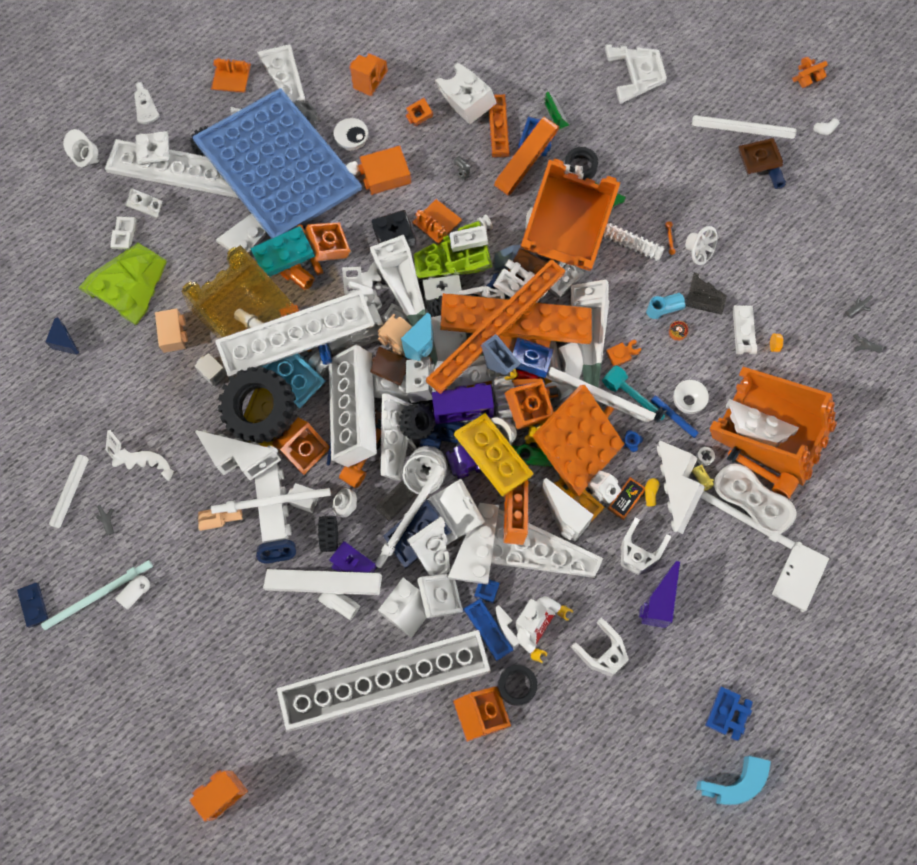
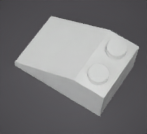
(568, 514)

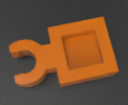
(620, 354)

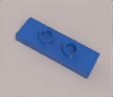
(488, 629)

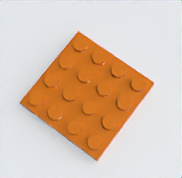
(578, 440)

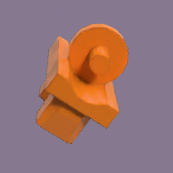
(808, 69)

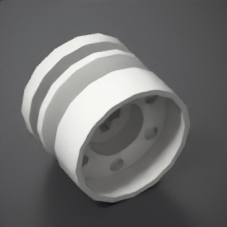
(416, 475)

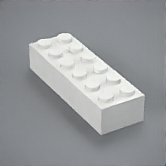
(352, 407)

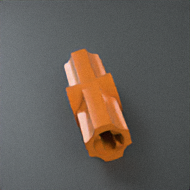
(299, 276)

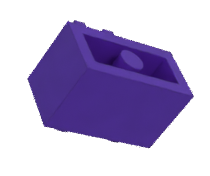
(350, 560)

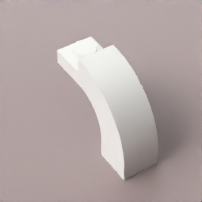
(572, 361)

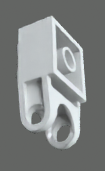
(467, 93)

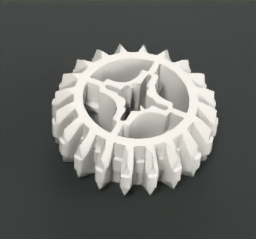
(499, 387)

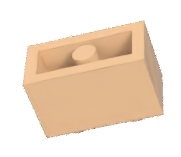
(170, 330)

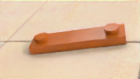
(499, 127)

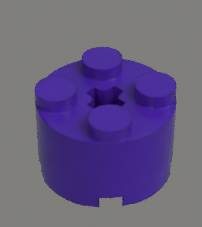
(461, 462)

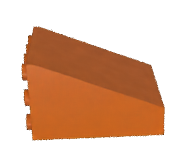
(569, 216)
(792, 403)

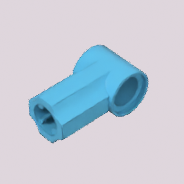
(665, 304)

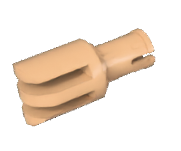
(210, 521)

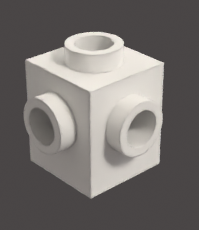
(604, 487)

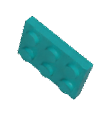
(283, 251)

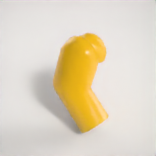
(650, 491)

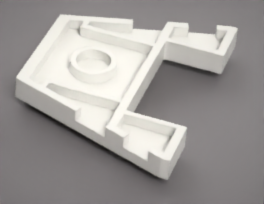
(644, 69)

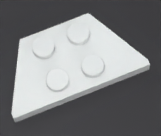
(758, 425)

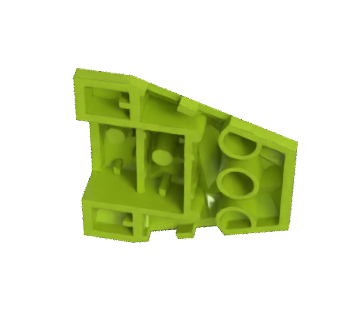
(442, 261)
(127, 281)

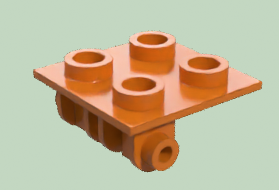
(230, 75)
(436, 221)

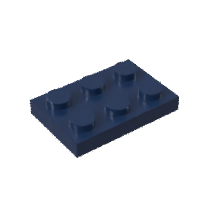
(425, 516)

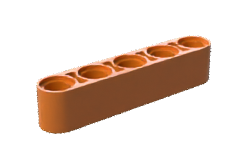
(526, 156)

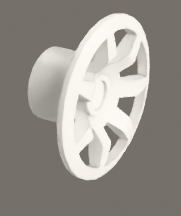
(699, 243)

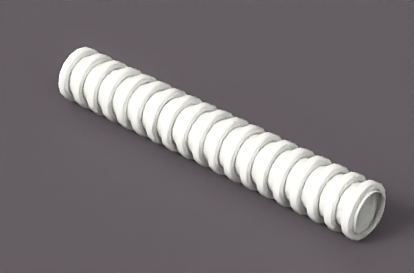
(633, 241)

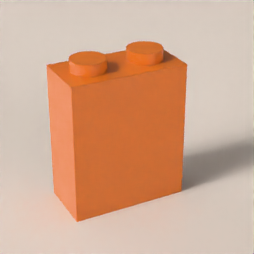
(384, 170)

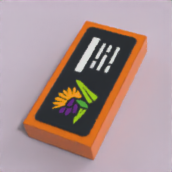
(626, 498)

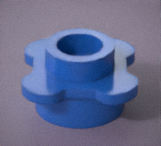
(630, 435)

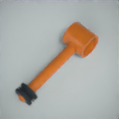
(354, 474)
(783, 485)

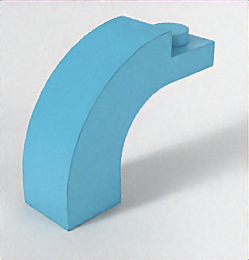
(749, 784)

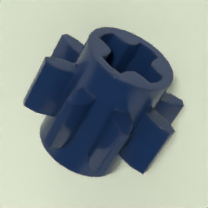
(432, 441)

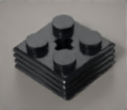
(396, 222)

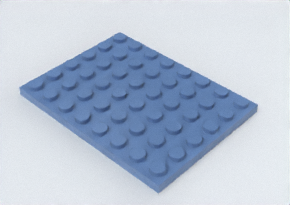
(277, 163)

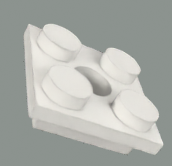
(145, 142)

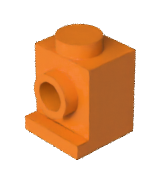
(422, 107)

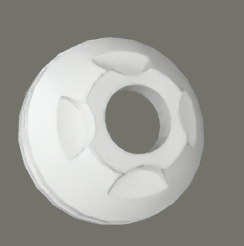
(694, 389)

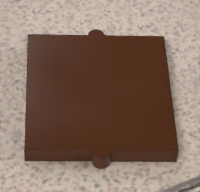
(389, 366)

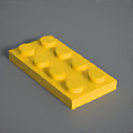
(493, 454)

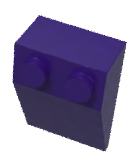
(659, 607)

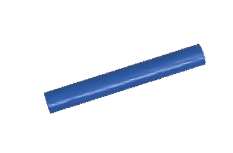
(675, 417)

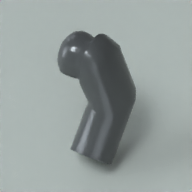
(464, 168)

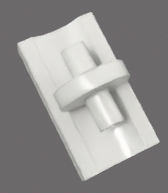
(143, 203)

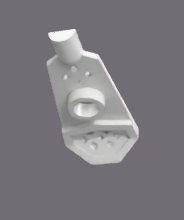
(148, 109)

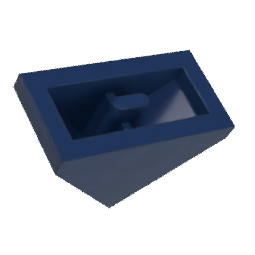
(60, 339)

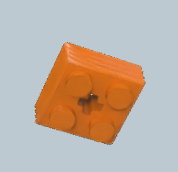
(327, 241)
(519, 400)

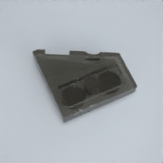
(705, 296)

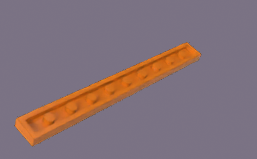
(496, 324)

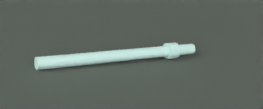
(130, 575)

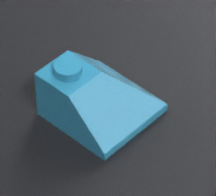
(419, 339)

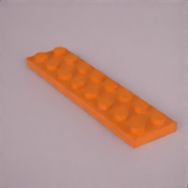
(539, 322)

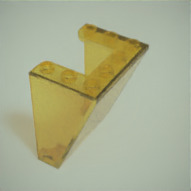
(240, 286)

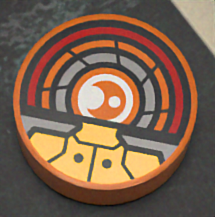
(678, 330)

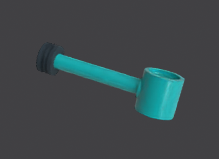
(616, 379)

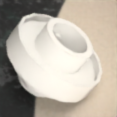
(344, 502)

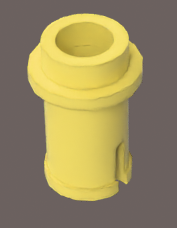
(703, 477)

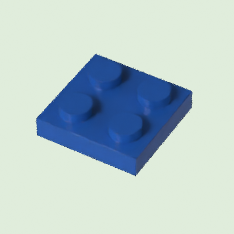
(533, 357)

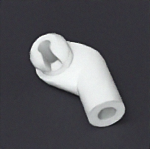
(826, 128)

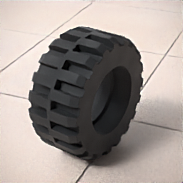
(233, 400)

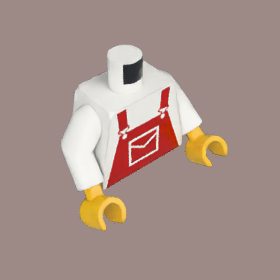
(535, 621)

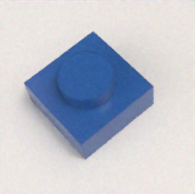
(487, 592)

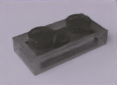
(395, 501)

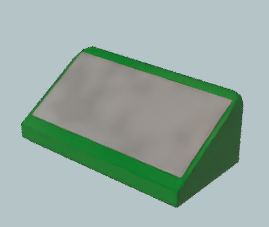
(555, 111)

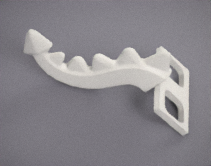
(363, 278)
(139, 458)

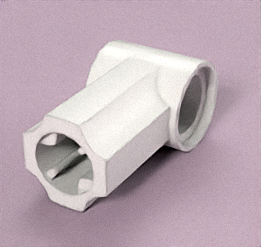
(340, 603)

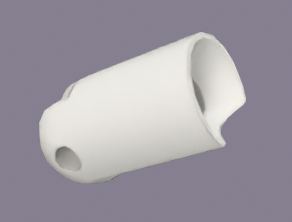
(133, 591)

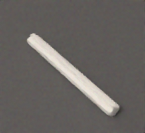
(747, 127)

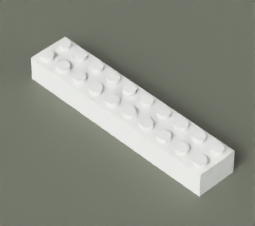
(382, 681)

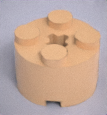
(392, 332)

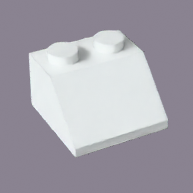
(404, 608)

